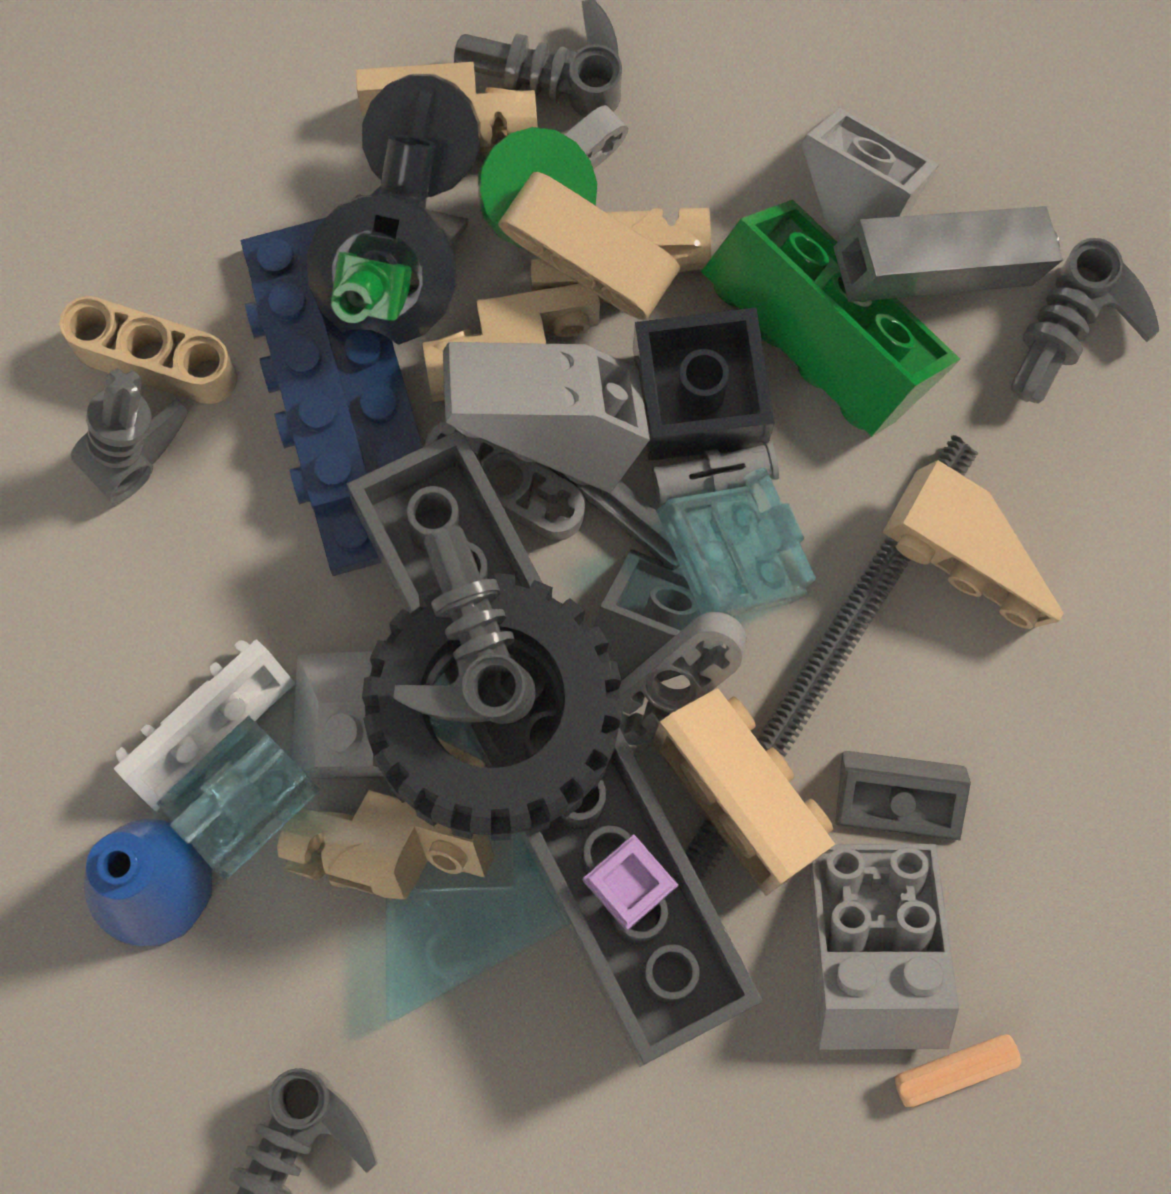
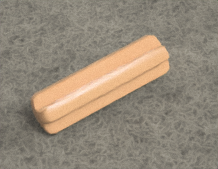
(957, 1070)

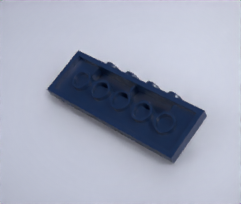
(337, 388)

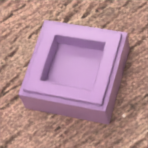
(630, 882)

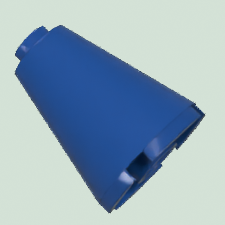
(146, 883)

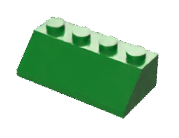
(861, 353)

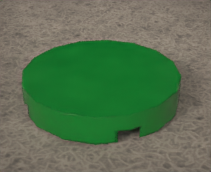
(521, 154)

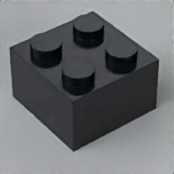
(703, 383)

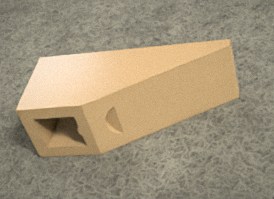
(966, 535)

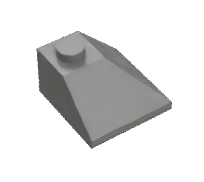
(863, 171)
(329, 715)

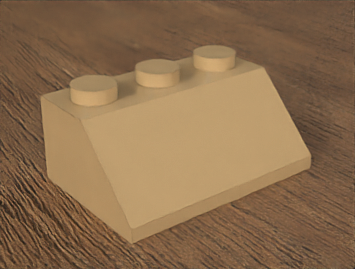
(743, 789)

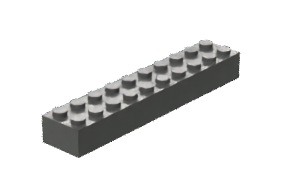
(677, 964)

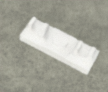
(203, 720)

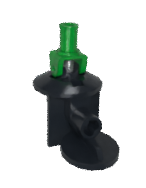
(360, 262)

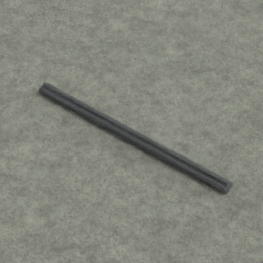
(826, 658)

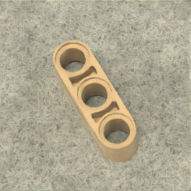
(589, 246)
(130, 330)

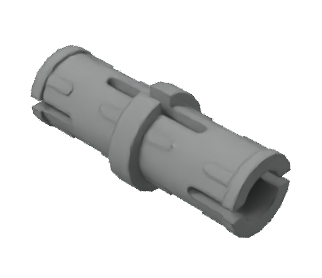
(674, 481)

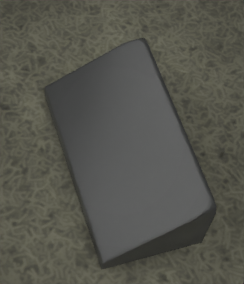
(902, 795)

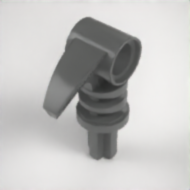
(556, 72)
(1072, 307)
(123, 436)
(482, 647)
(290, 1135)

